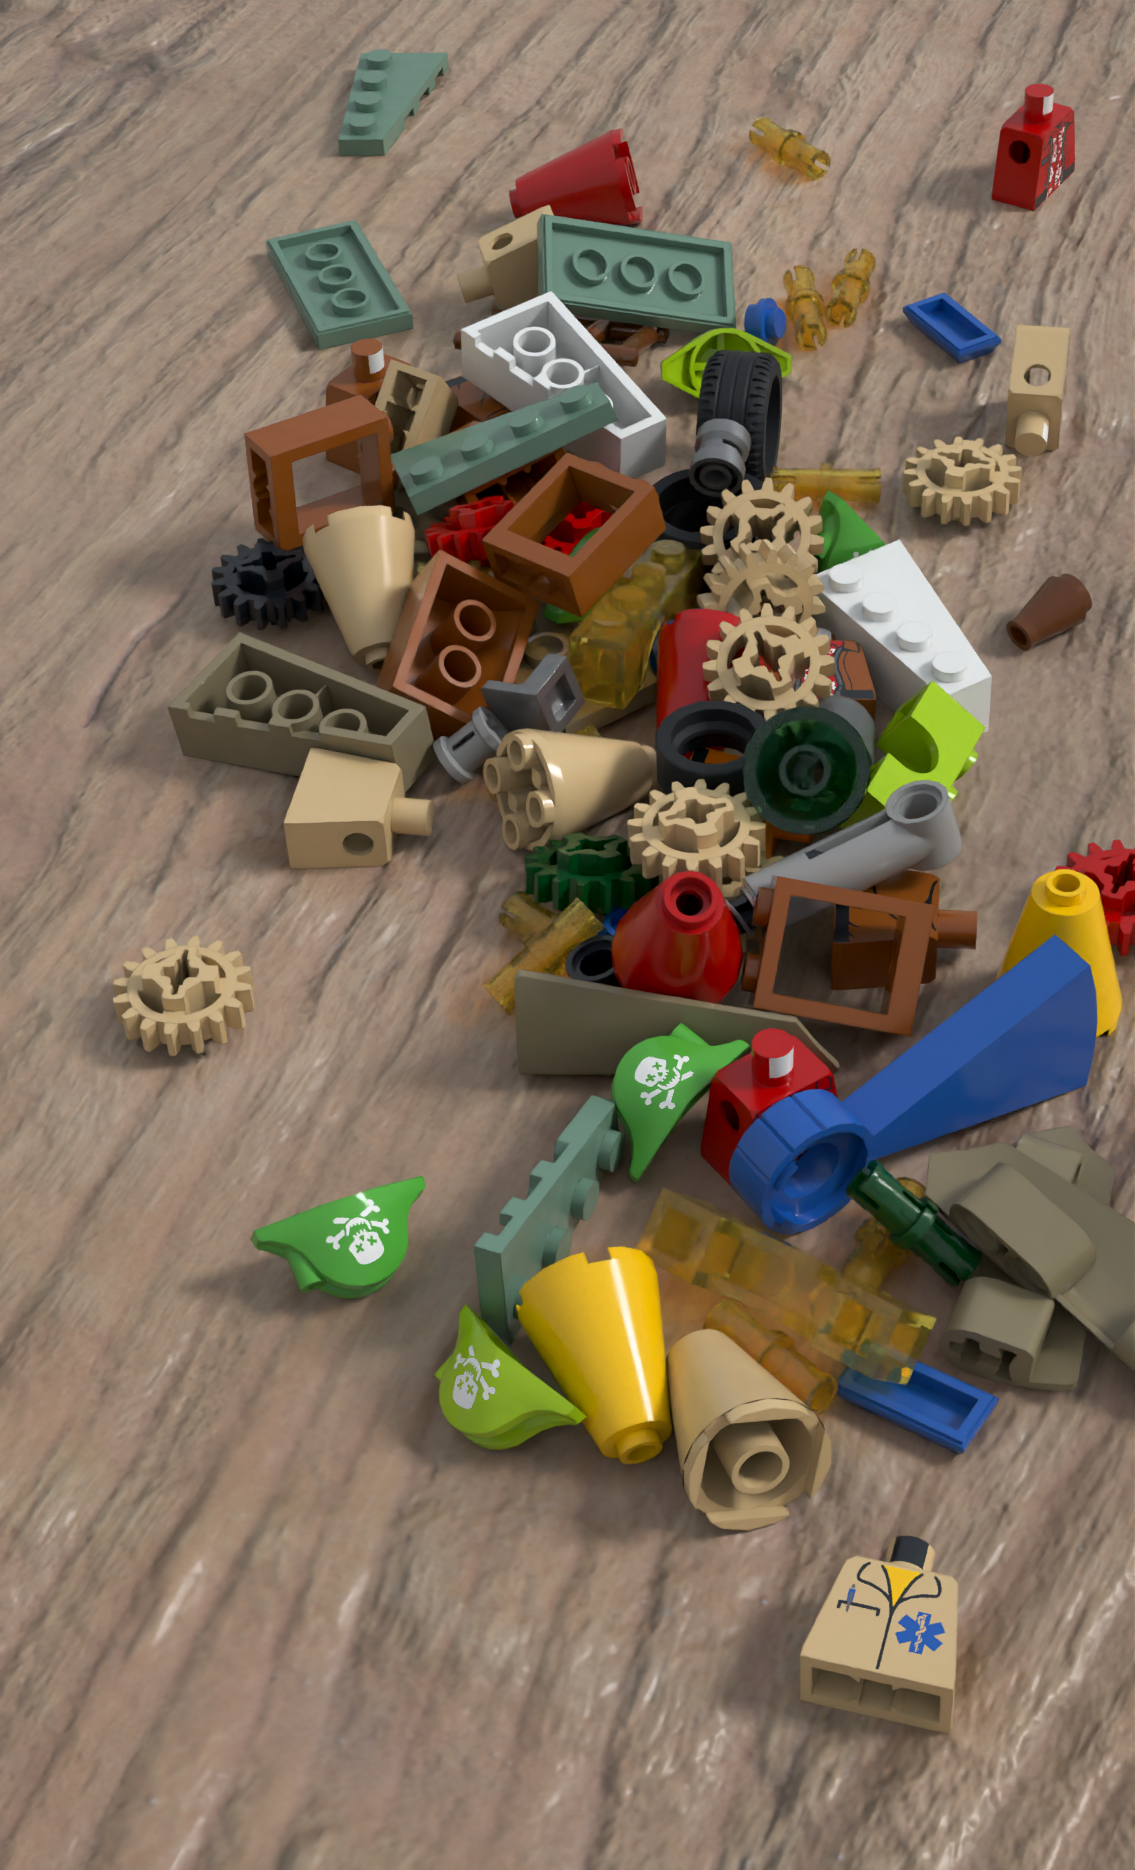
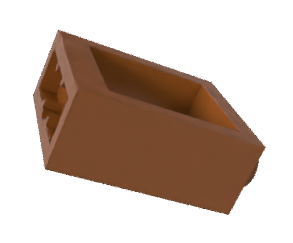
(276, 446)
(579, 580)
(904, 967)

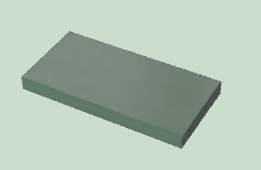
(636, 274)
(338, 285)

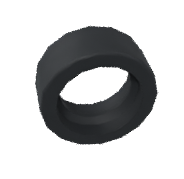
(698, 727)

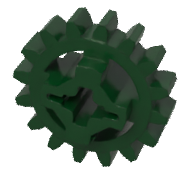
(586, 868)

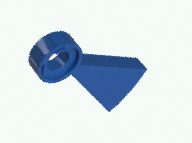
(997, 1054)

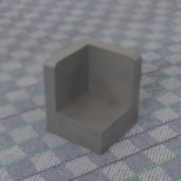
(544, 700)

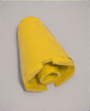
(1072, 909)
(605, 1347)

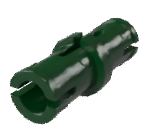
(913, 1223)

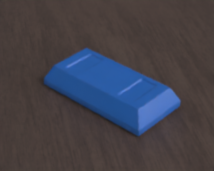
(952, 327)
(928, 1406)

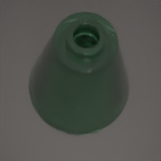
(782, 763)

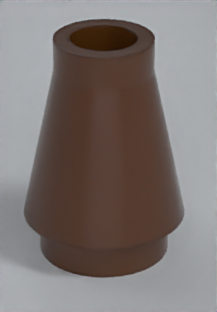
(1051, 610)

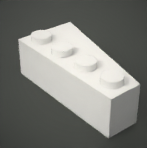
(544, 351)
(902, 630)

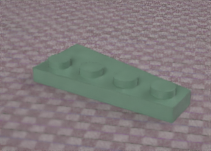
(383, 95)
(485, 451)
(542, 1226)

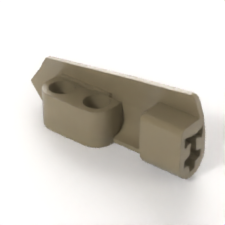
(590, 1026)
(1043, 1235)
(1012, 1331)

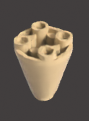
(564, 783)

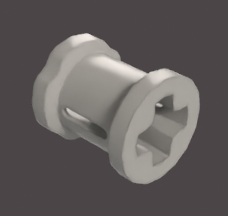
(470, 745)

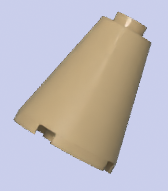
(365, 575)
(740, 1434)

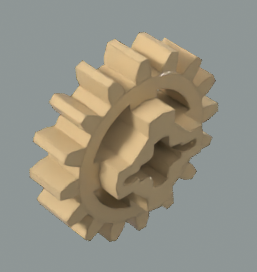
(962, 481)
(762, 515)
(744, 579)
(784, 647)
(696, 833)
(184, 995)

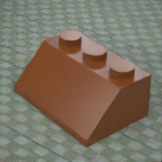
(454, 638)

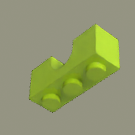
(923, 741)

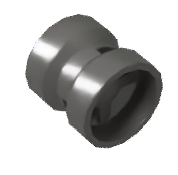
(719, 457)

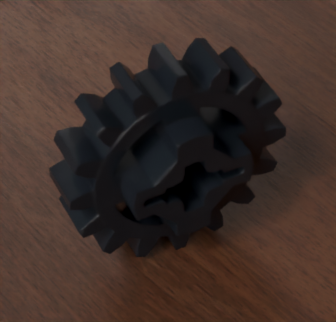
(266, 585)

